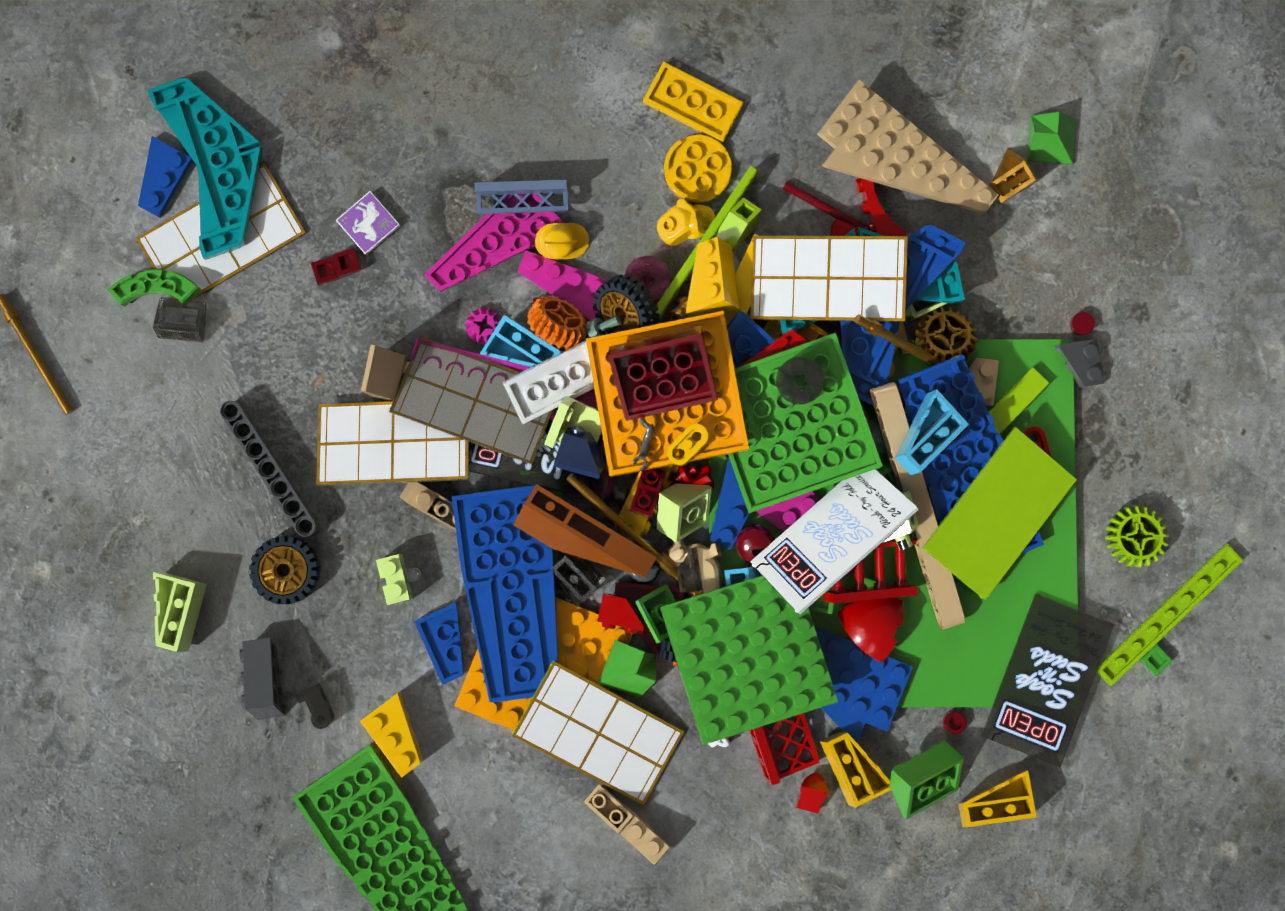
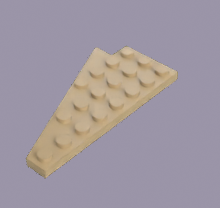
(888, 149)

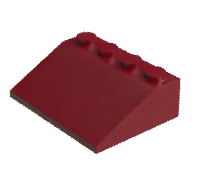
(662, 373)

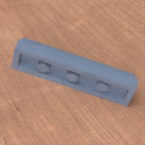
(521, 188)

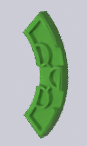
(153, 282)

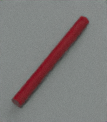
(821, 205)

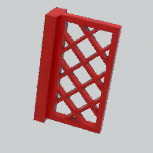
(766, 755)

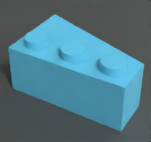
(517, 344)
(930, 432)

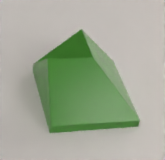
(1051, 138)
(629, 669)

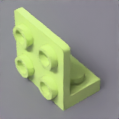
(573, 414)

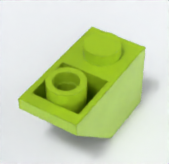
(739, 223)

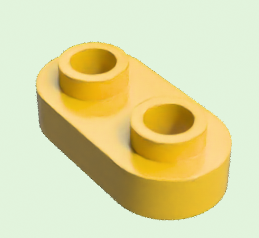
(686, 443)

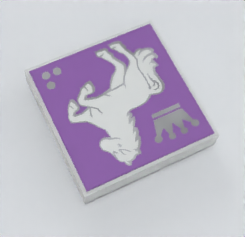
(368, 223)

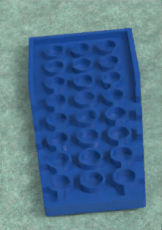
(969, 452)

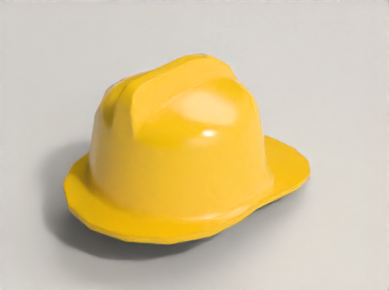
(562, 240)

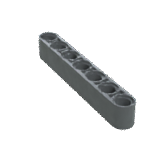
(261, 461)

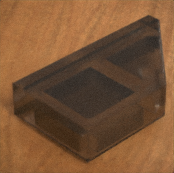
(689, 572)

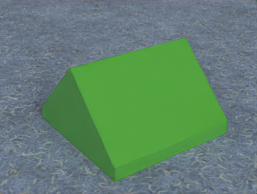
(650, 609)

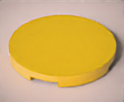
(698, 168)

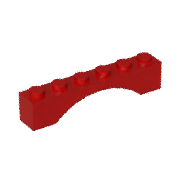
(878, 219)

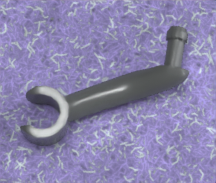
(645, 444)

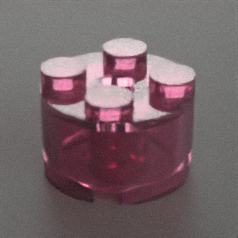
(654, 269)

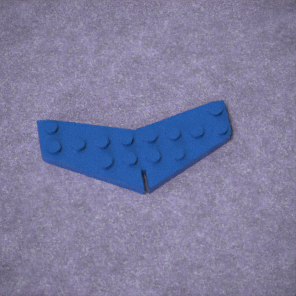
(870, 356)

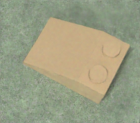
(383, 373)

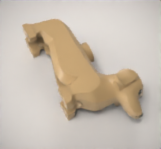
(709, 566)

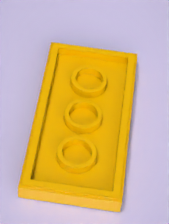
(693, 102)

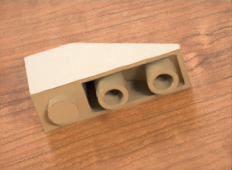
(429, 503)

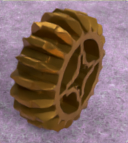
(945, 319)

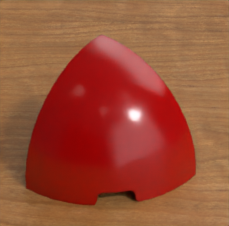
(873, 625)

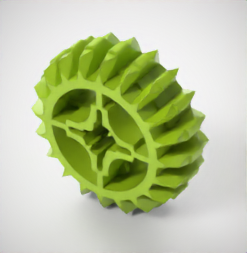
(1137, 545)

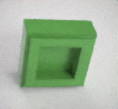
(1156, 660)

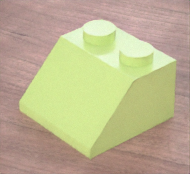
(683, 509)

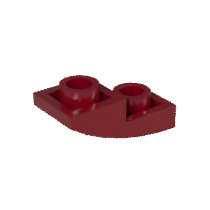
(648, 492)

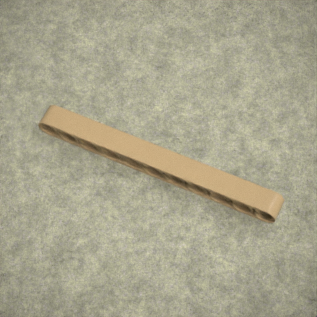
(937, 578)

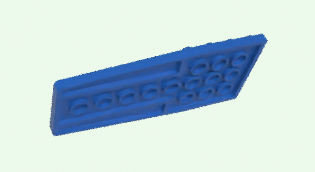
(507, 592)

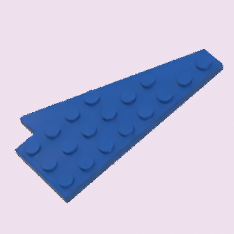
(863, 686)

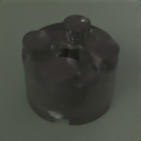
(813, 377)

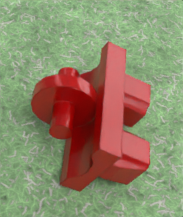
(694, 476)

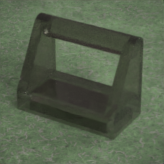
(180, 330)

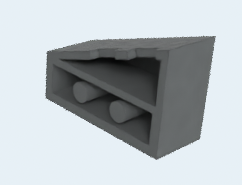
(260, 678)

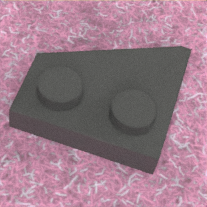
(1083, 361)

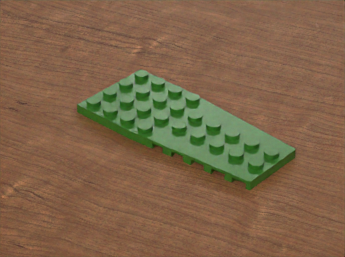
(378, 837)

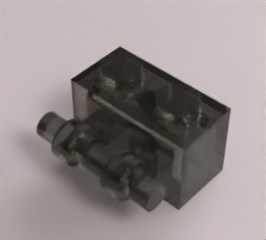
(576, 578)

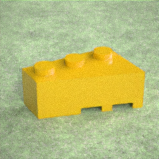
(713, 280)
(394, 734)
(854, 770)
(1000, 803)

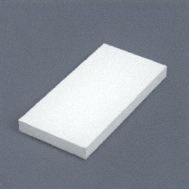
(549, 382)

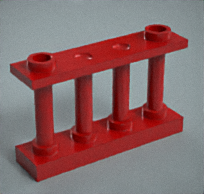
(881, 589)

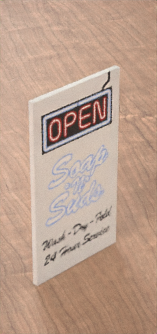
(833, 537)

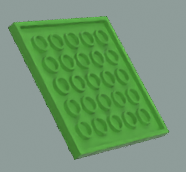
(804, 444)
(746, 658)

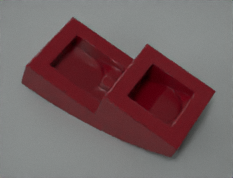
(336, 267)

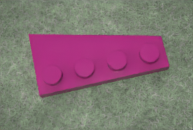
(562, 281)

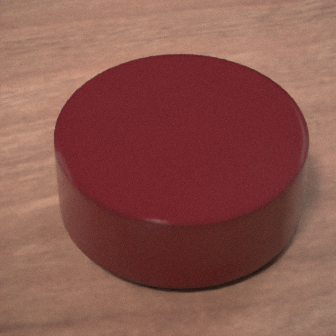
(1082, 323)
(954, 722)

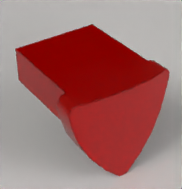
(812, 793)

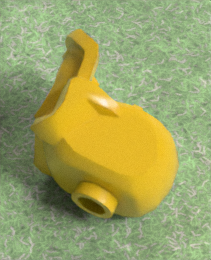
(684, 222)

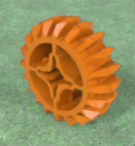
(557, 322)

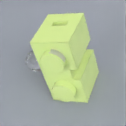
(397, 578)

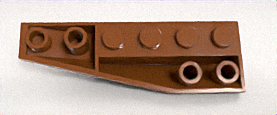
(578, 534)

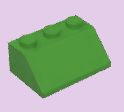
(926, 778)

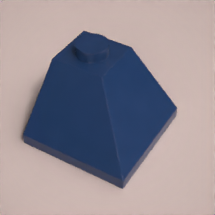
(580, 453)

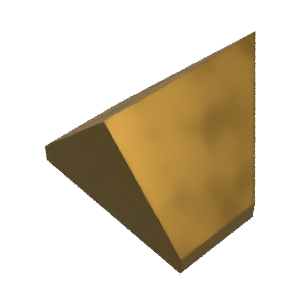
(1012, 176)

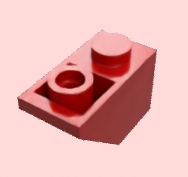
(619, 612)

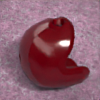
(751, 538)

